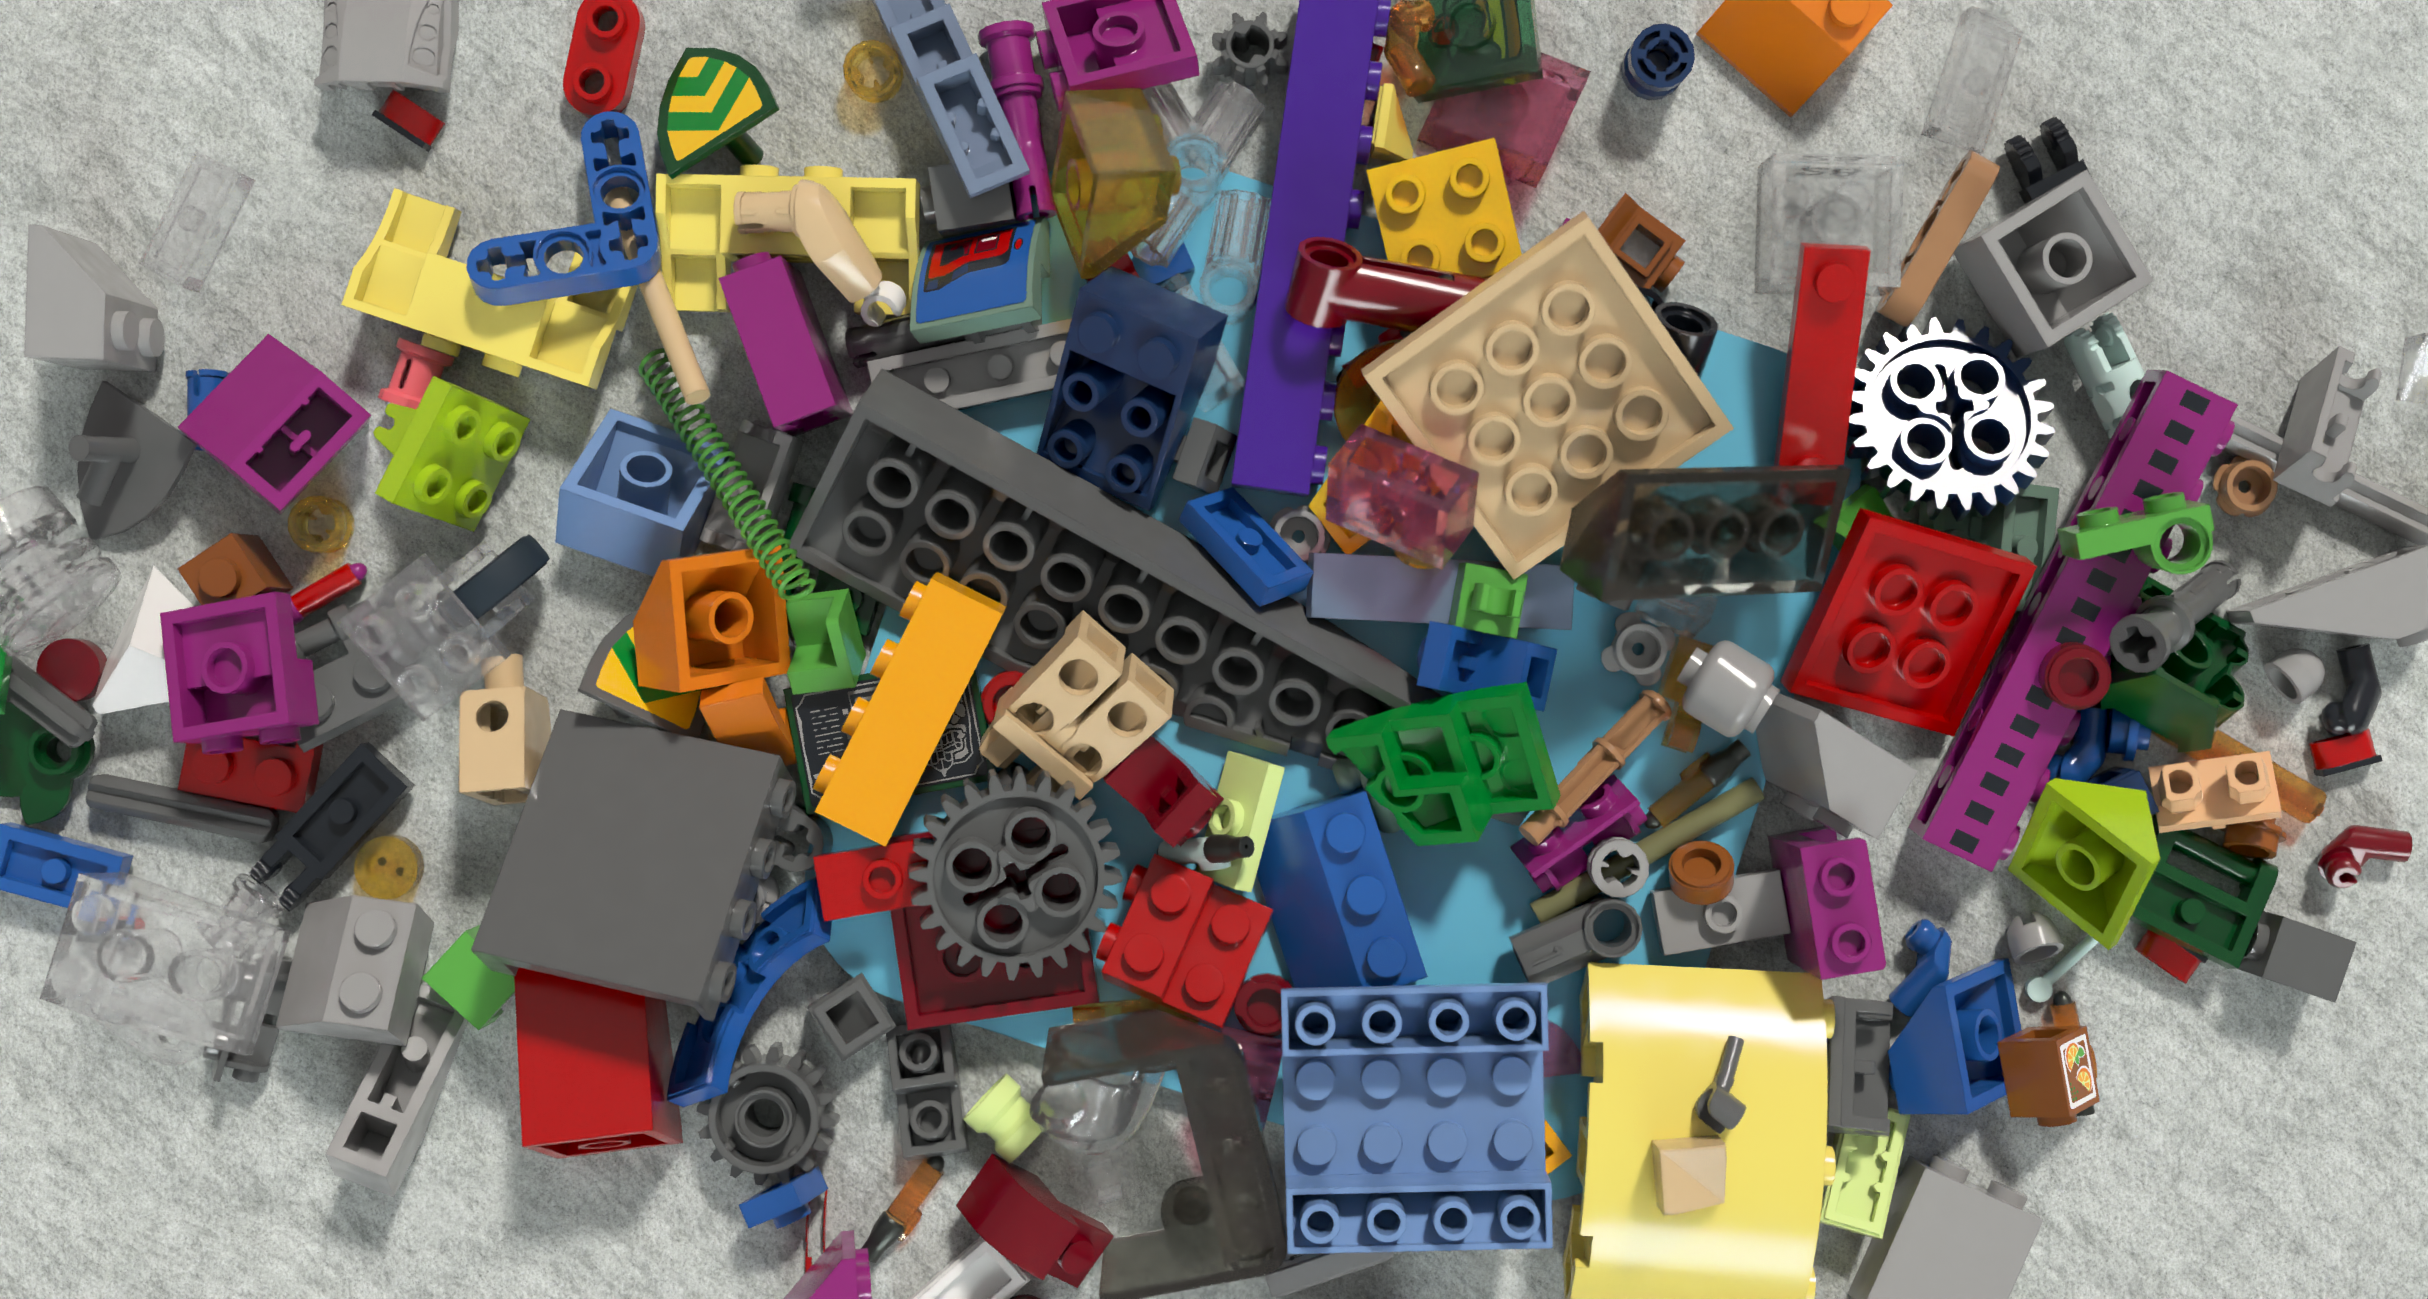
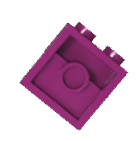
(1114, 45)
(237, 674)

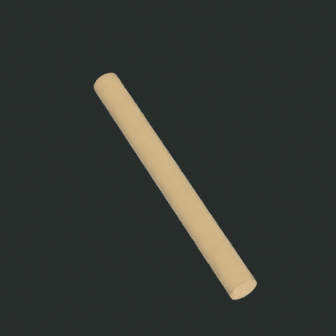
(665, 317)

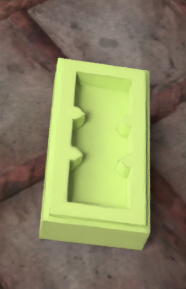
(1249, 796)
(1864, 1179)

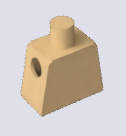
(497, 755)

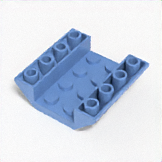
(1415, 1118)

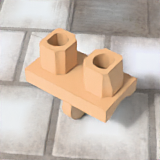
(2215, 792)

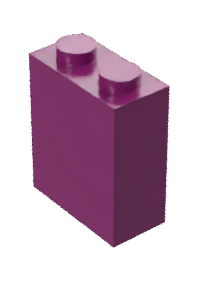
(785, 344)

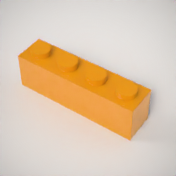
(909, 708)

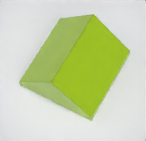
(2089, 854)

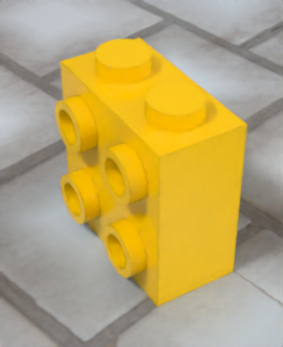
(1447, 210)

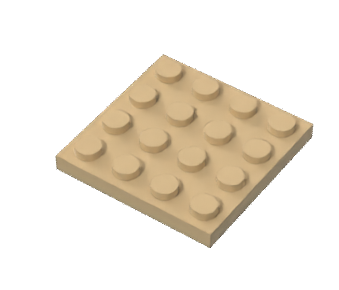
(1547, 389)

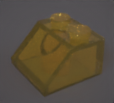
(1110, 175)

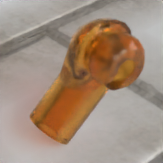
(1401, 44)

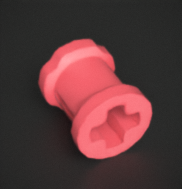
(413, 373)

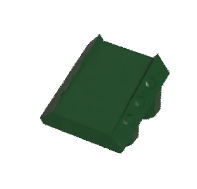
(2191, 689)

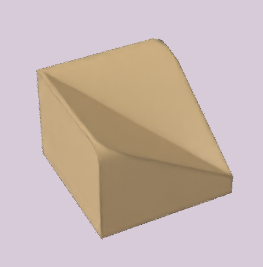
(1689, 1173)

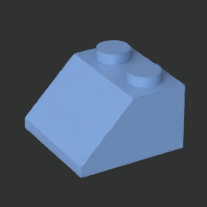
(635, 495)

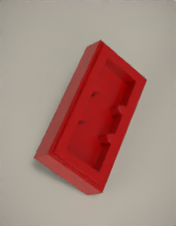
(866, 879)

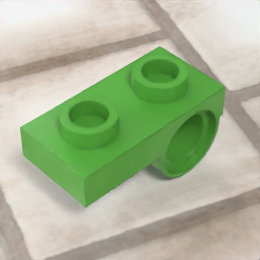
(2107, 532)

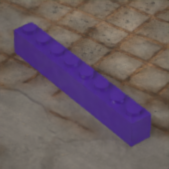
(1309, 199)

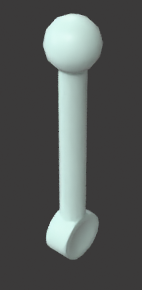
(2040, 988)

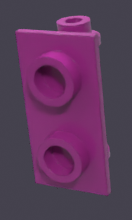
(1560, 856)

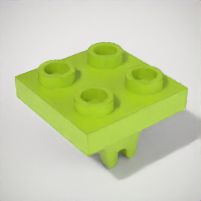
(448, 453)

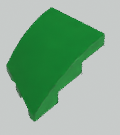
(1453, 761)

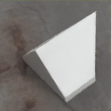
(136, 665)

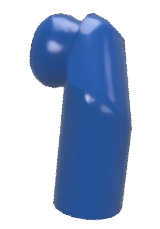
(2087, 751)
(1931, 967)

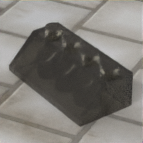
(1705, 531)

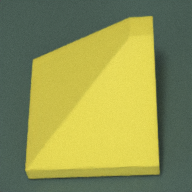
(1390, 133)

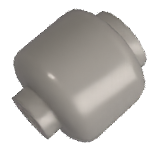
(1727, 688)

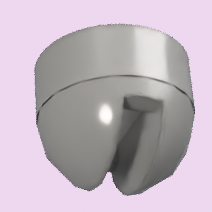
(2295, 674)
(2033, 940)

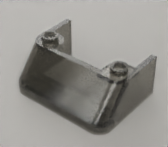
(1213, 1224)

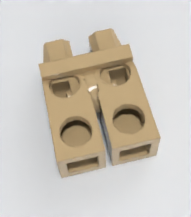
(1078, 709)

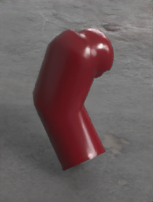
(2355, 846)

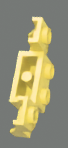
(702, 237)
(416, 286)

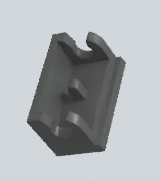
(1859, 1067)

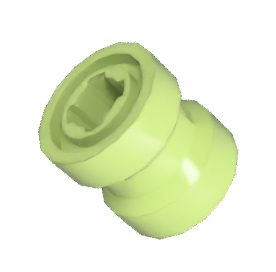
(1004, 1118)

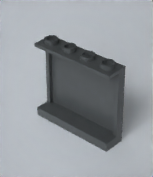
(637, 861)

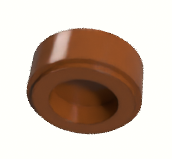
(1701, 872)

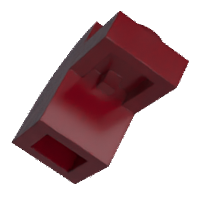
(1165, 790)
(1030, 1225)

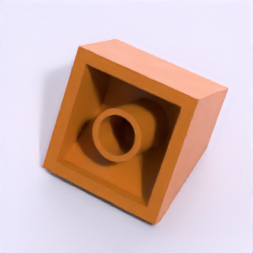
(1789, 44)
(711, 623)

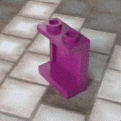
(1828, 903)

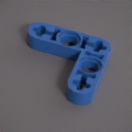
(597, 242)

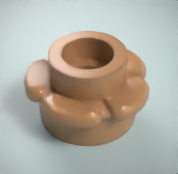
(2260, 492)

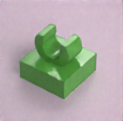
(1487, 600)

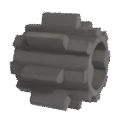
(1239, 39)

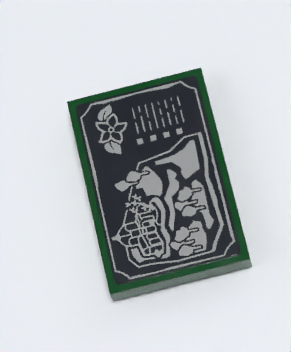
(820, 716)

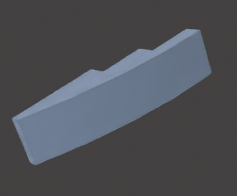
(953, 92)
(1395, 592)

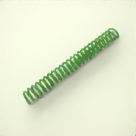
(786, 577)

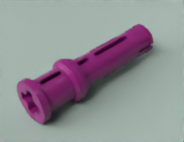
(1017, 91)

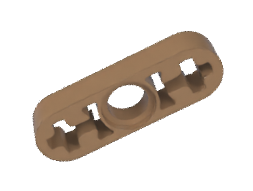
(1939, 237)

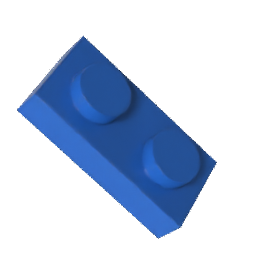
(1246, 546)
(48, 864)

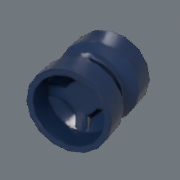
(1652, 74)

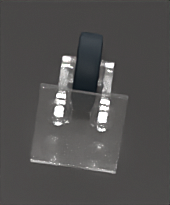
(431, 636)

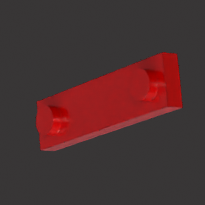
(1822, 354)

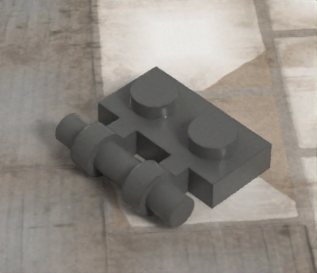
(347, 688)

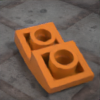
(748, 718)

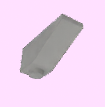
(2366, 600)
(397, 1099)

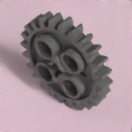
(1043, 922)

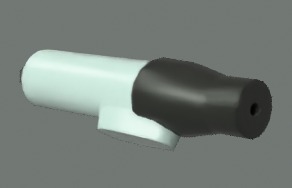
(1209, 852)

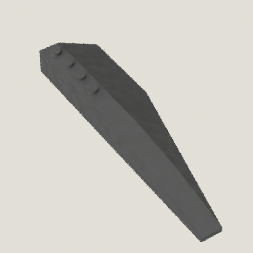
(944, 494)

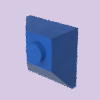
(1950, 1047)

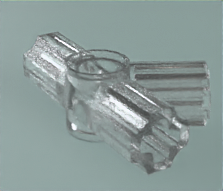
(1204, 142)

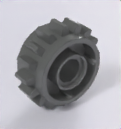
(762, 1148)

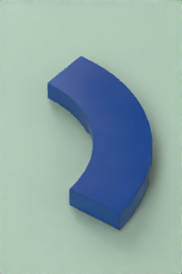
(709, 1047)

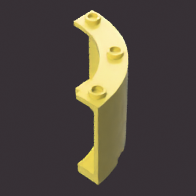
(1652, 1050)

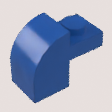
(1468, 660)

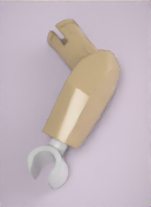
(828, 239)

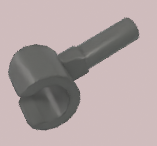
(1716, 1105)

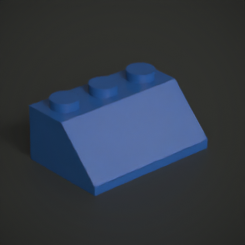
(1337, 897)

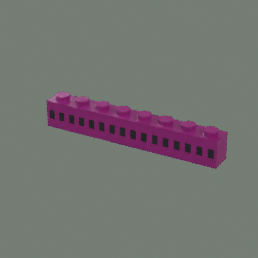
(2012, 725)

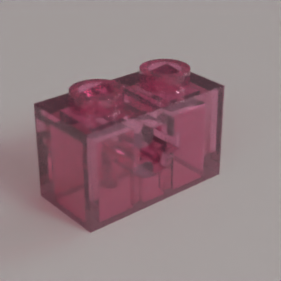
(1401, 496)

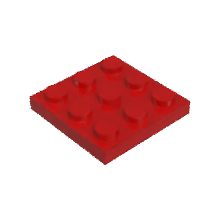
(1907, 623)

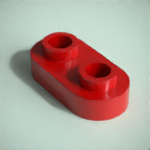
(604, 52)

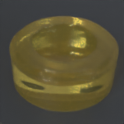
(389, 867)

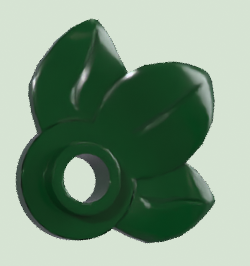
(34, 768)

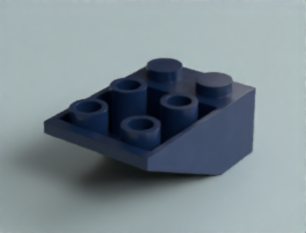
(1129, 384)

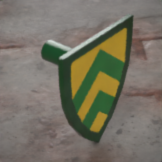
(710, 106)

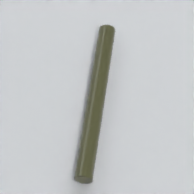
(1654, 846)

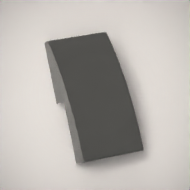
(927, 1091)

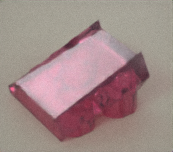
(1520, 116)

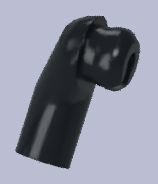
(2361, 693)

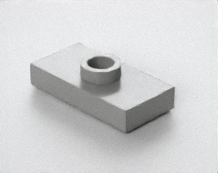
(1747, 913)

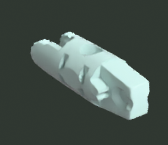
(2106, 368)

